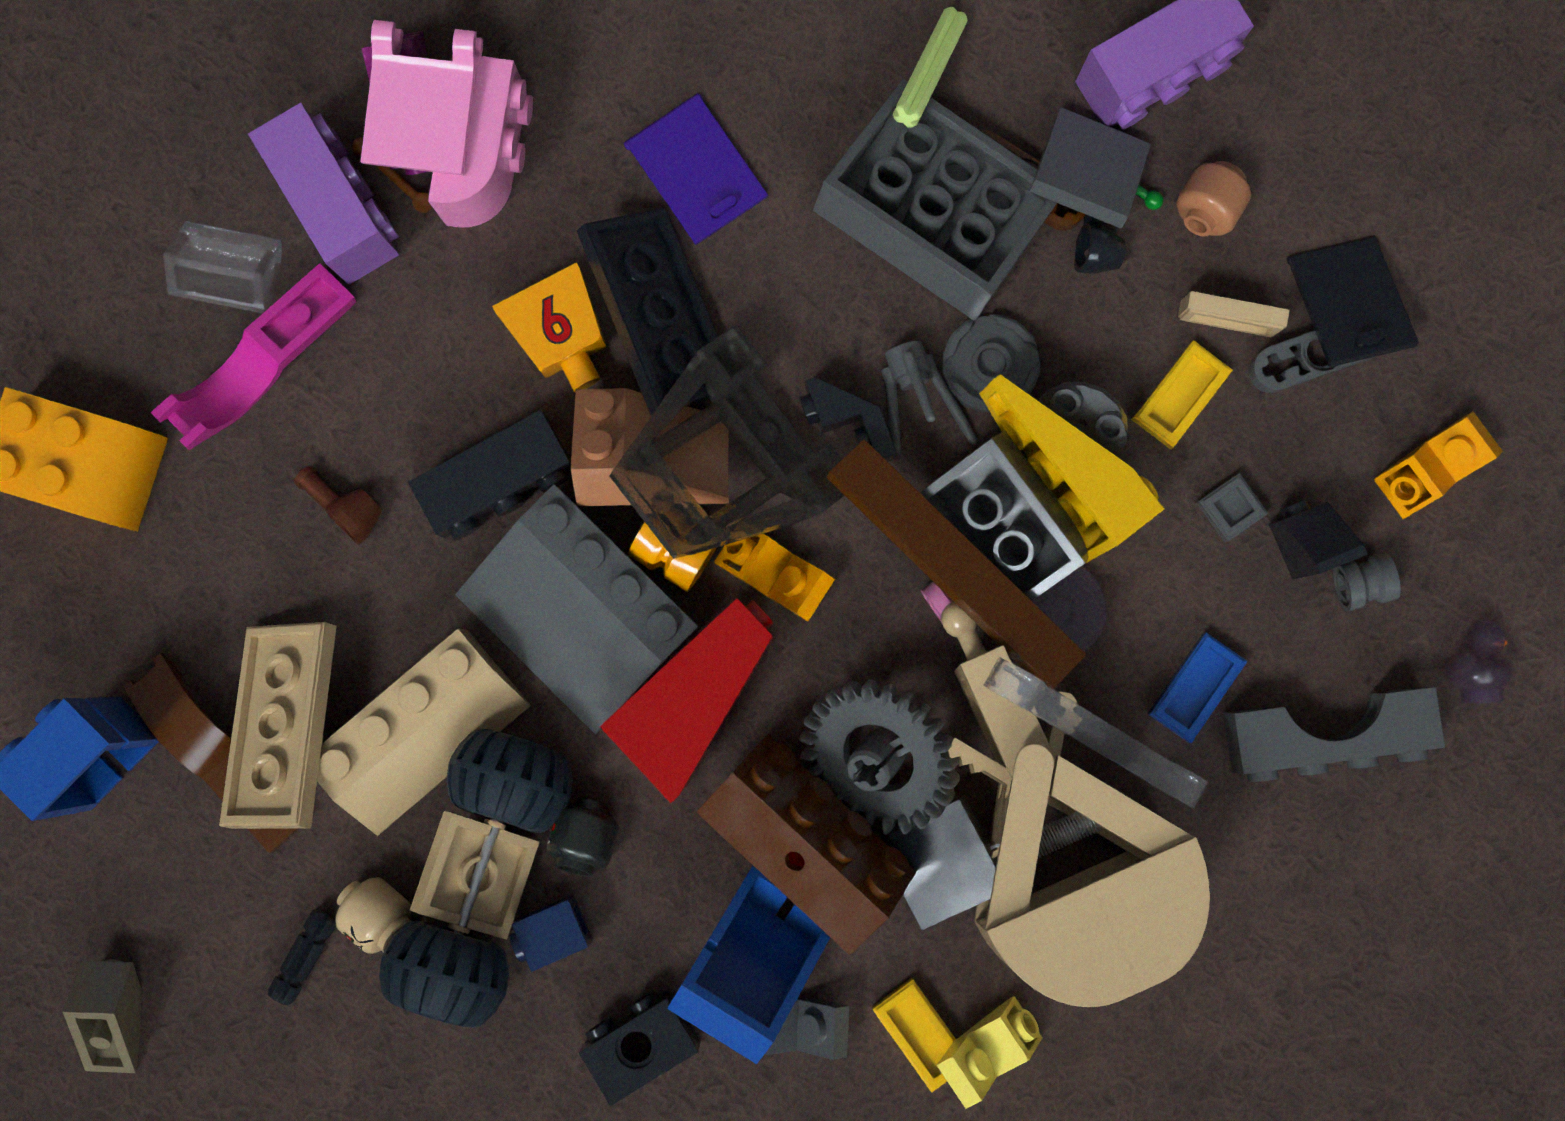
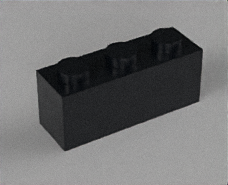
(492, 476)

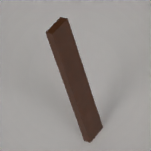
(955, 565)

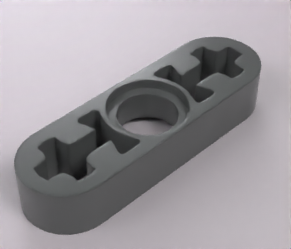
(1290, 377)

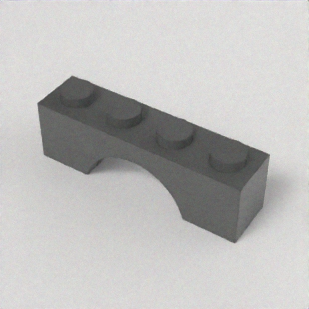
(1393, 723)

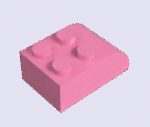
(492, 148)

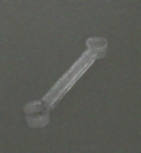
(1094, 732)

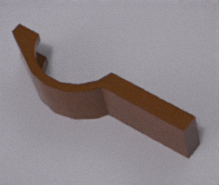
(189, 733)

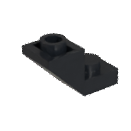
(838, 408)

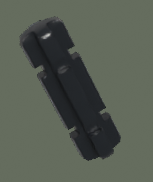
(302, 957)

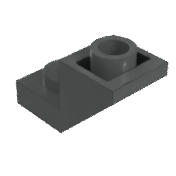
(815, 1029)

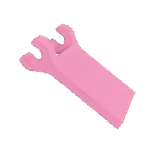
(419, 105)

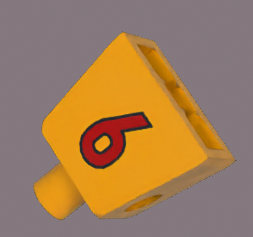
(556, 326)

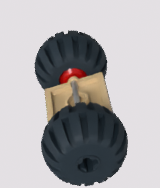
(475, 879)

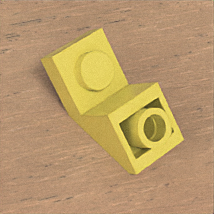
(989, 1050)

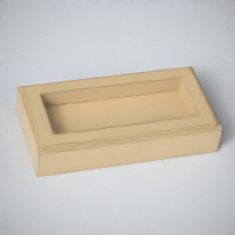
(1233, 314)

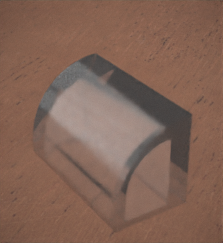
(223, 267)

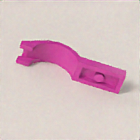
(259, 358)

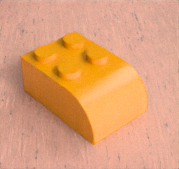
(76, 459)

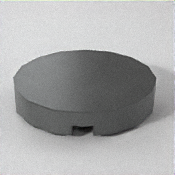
(971, 368)

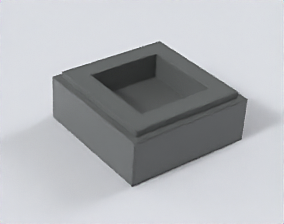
(1232, 507)

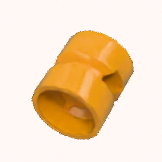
(680, 571)

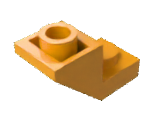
(1438, 465)
(776, 573)

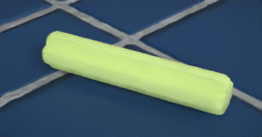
(930, 67)

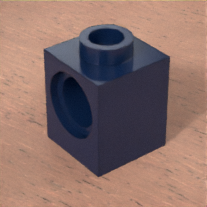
(550, 933)

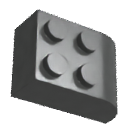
(1010, 516)

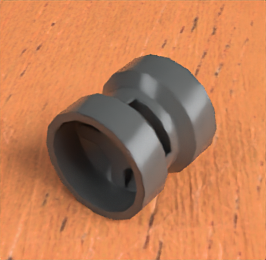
(1367, 581)

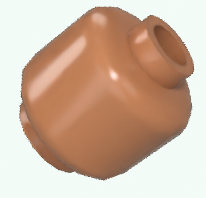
(1214, 198)

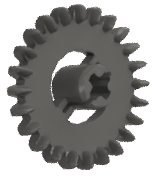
(865, 774)

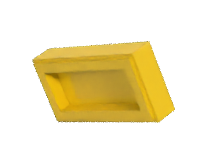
(1182, 394)
(916, 1030)

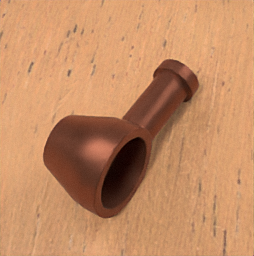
(353, 513)

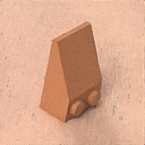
(607, 426)

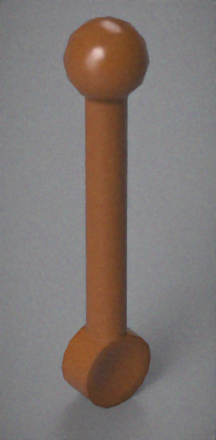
(419, 200)

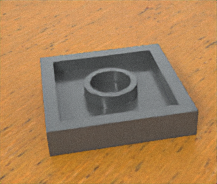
(1090, 168)

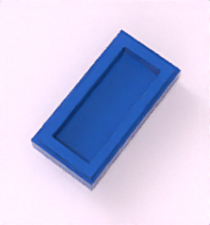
(1197, 687)

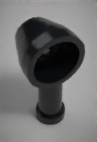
(1105, 248)

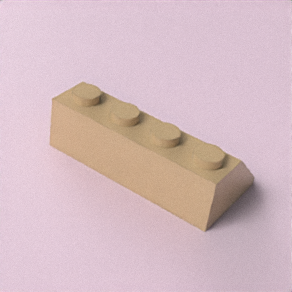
(409, 732)

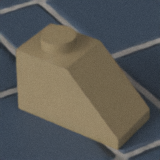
(105, 1015)

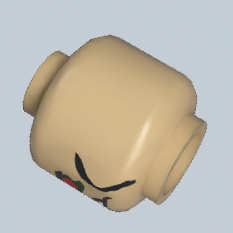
(371, 913)

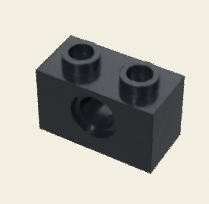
(623, 1072)

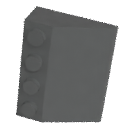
(936, 202)
(576, 609)

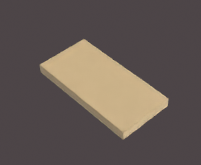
(278, 726)

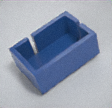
(60, 761)
(750, 969)

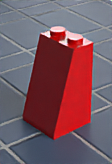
(687, 701)

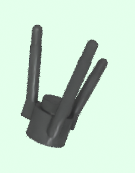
(911, 369)

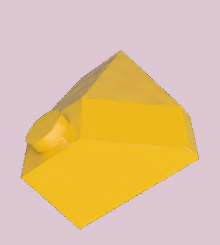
(1088, 481)

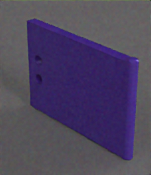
(696, 169)

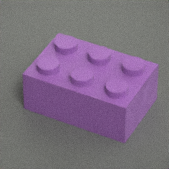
(1161, 58)
(326, 192)

